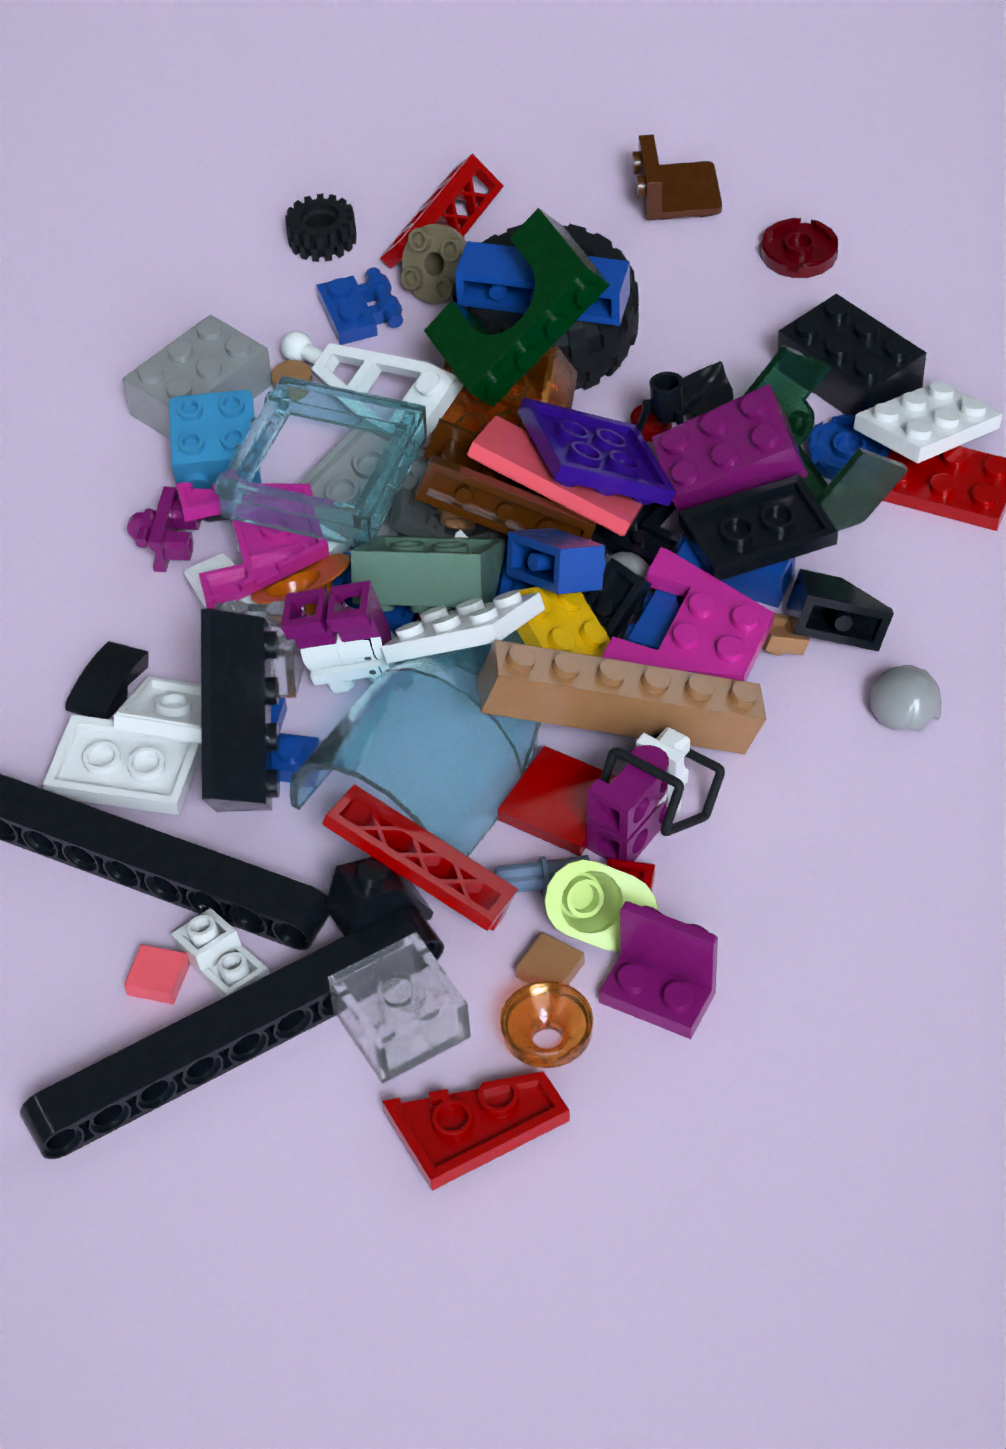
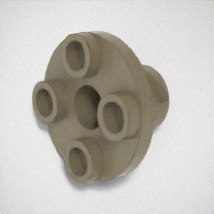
(431, 262)

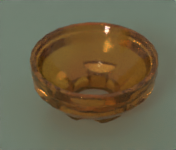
(545, 1007)

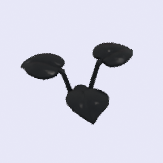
(677, 396)

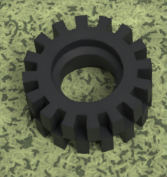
(321, 227)

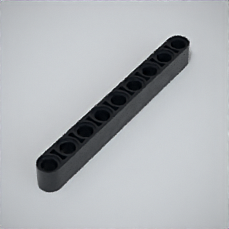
(160, 865)
(206, 1042)

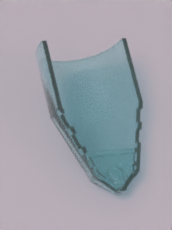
(428, 746)

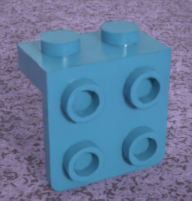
(206, 433)

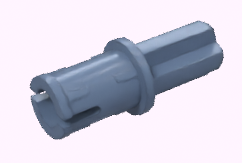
(533, 875)

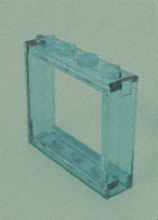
(311, 514)

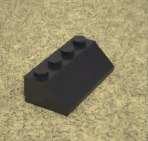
(237, 711)

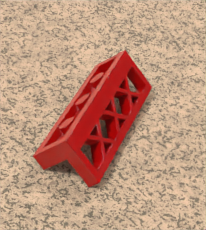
(443, 200)
(421, 857)

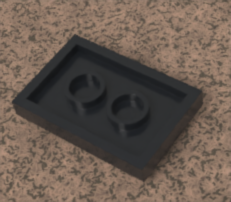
(757, 527)

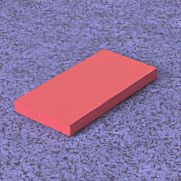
(515, 455)

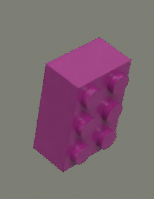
(729, 450)

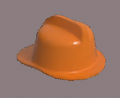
(311, 577)

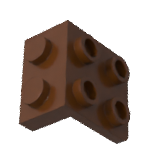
(674, 188)

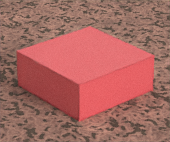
(157, 974)

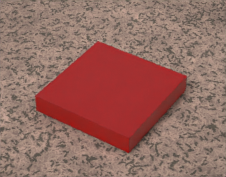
(552, 800)

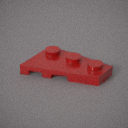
(472, 1127)

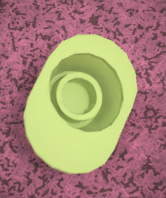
(587, 901)

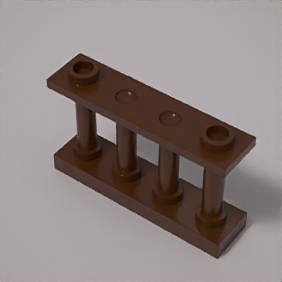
(483, 495)

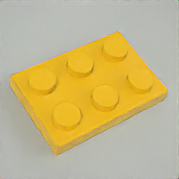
(564, 625)

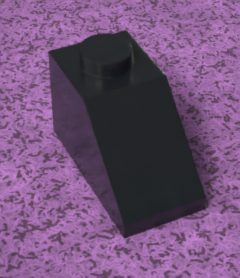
(837, 611)
(367, 892)

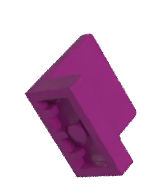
(662, 970)

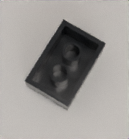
(864, 355)

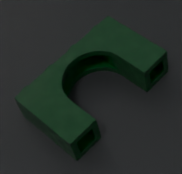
(563, 291)

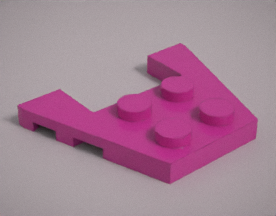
(265, 551)
(713, 631)

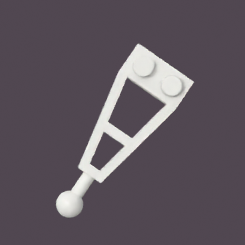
(432, 388)

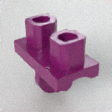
(160, 530)

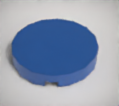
(836, 443)

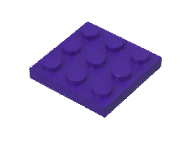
(596, 453)

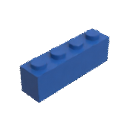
(504, 281)

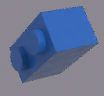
(555, 560)

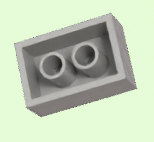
(200, 361)

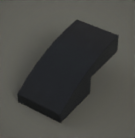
(105, 680)

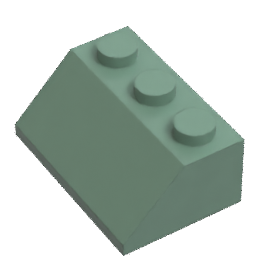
(428, 570)

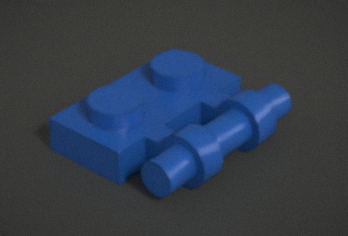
(348, 308)

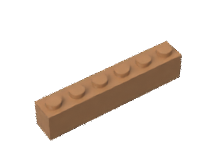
(619, 696)

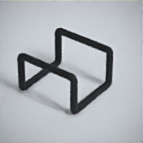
(667, 827)

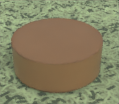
(292, 369)

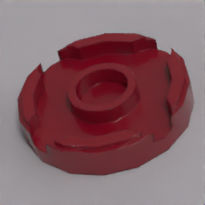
(799, 248)

